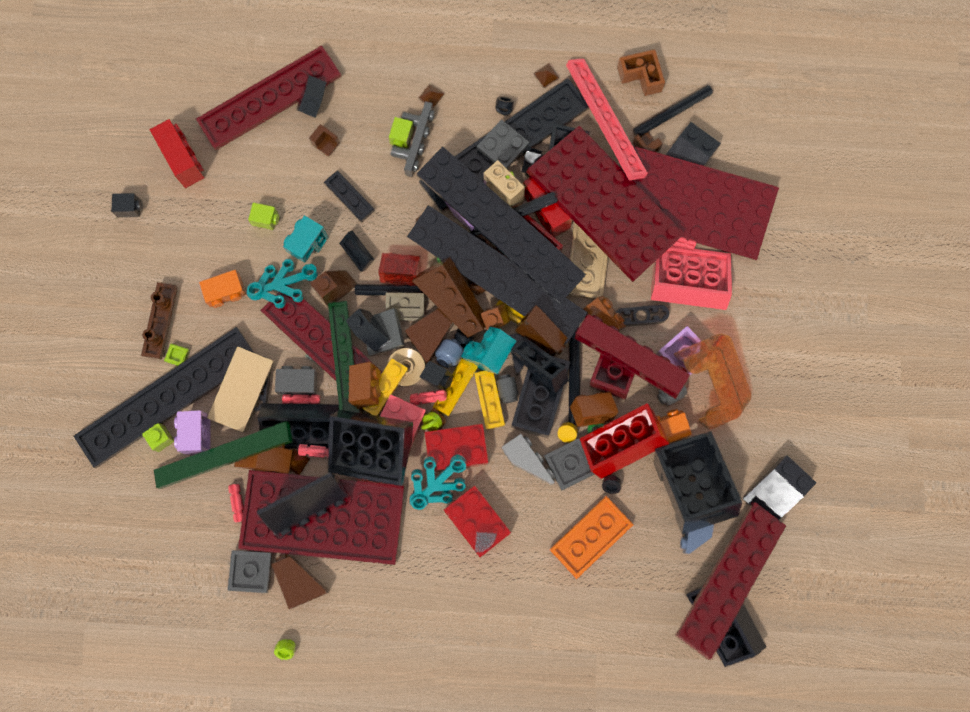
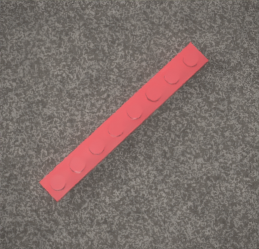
(606, 119)

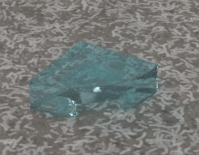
(484, 541)

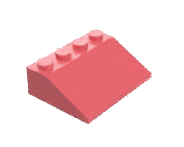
(693, 278)

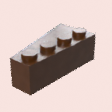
(452, 295)

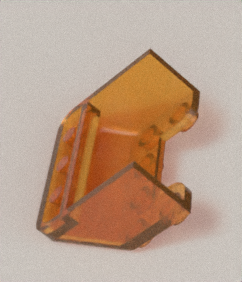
(727, 376)

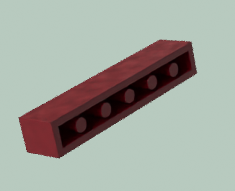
(632, 356)

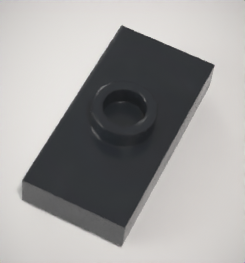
(356, 251)

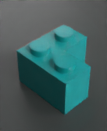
(305, 239)
(491, 352)

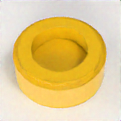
(567, 432)

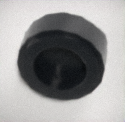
(504, 103)
(462, 338)
(611, 484)

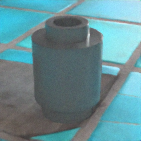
(507, 389)
(668, 400)

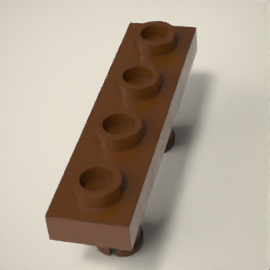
(159, 320)

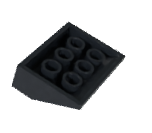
(369, 446)
(303, 504)

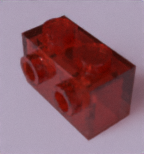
(399, 268)

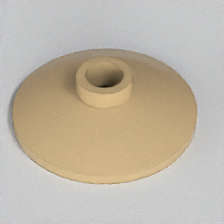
(413, 359)

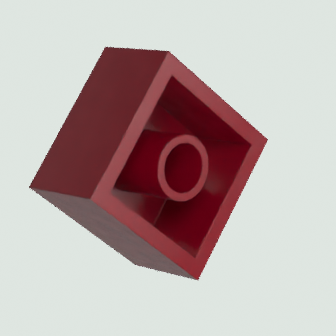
(611, 378)

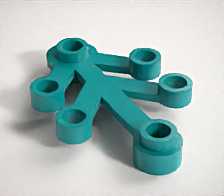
(280, 283)
(436, 484)

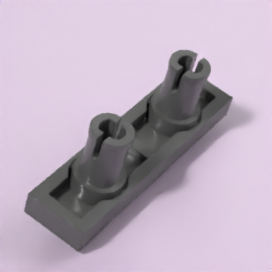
(417, 148)

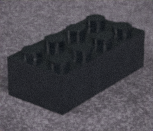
(537, 405)

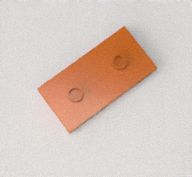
(591, 537)

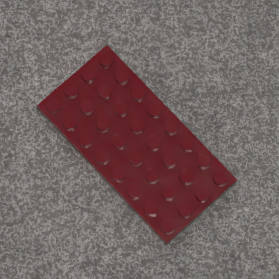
(605, 203)
(709, 203)
(356, 531)

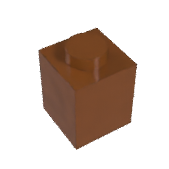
(496, 316)

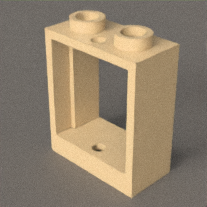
(507, 189)

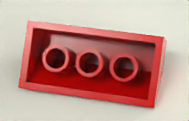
(623, 441)

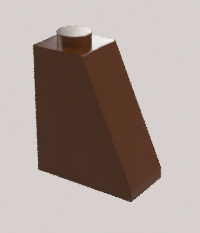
(333, 285)
(542, 331)
(429, 333)
(296, 582)

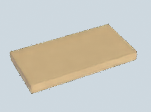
(591, 261)
(240, 389)

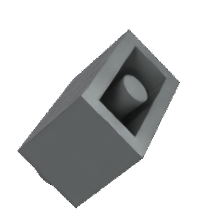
(296, 381)

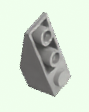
(523, 457)

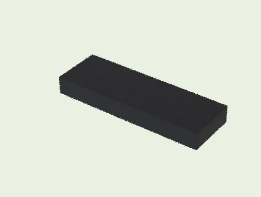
(349, 196)

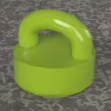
(431, 422)
(285, 649)

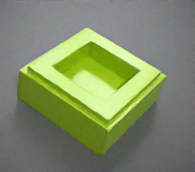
(176, 354)

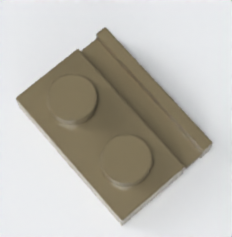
(408, 304)

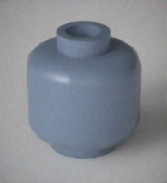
(449, 353)

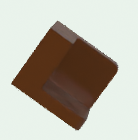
(324, 140)
(647, 142)

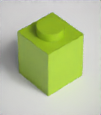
(401, 132)
(263, 216)
(158, 437)

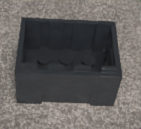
(703, 460)

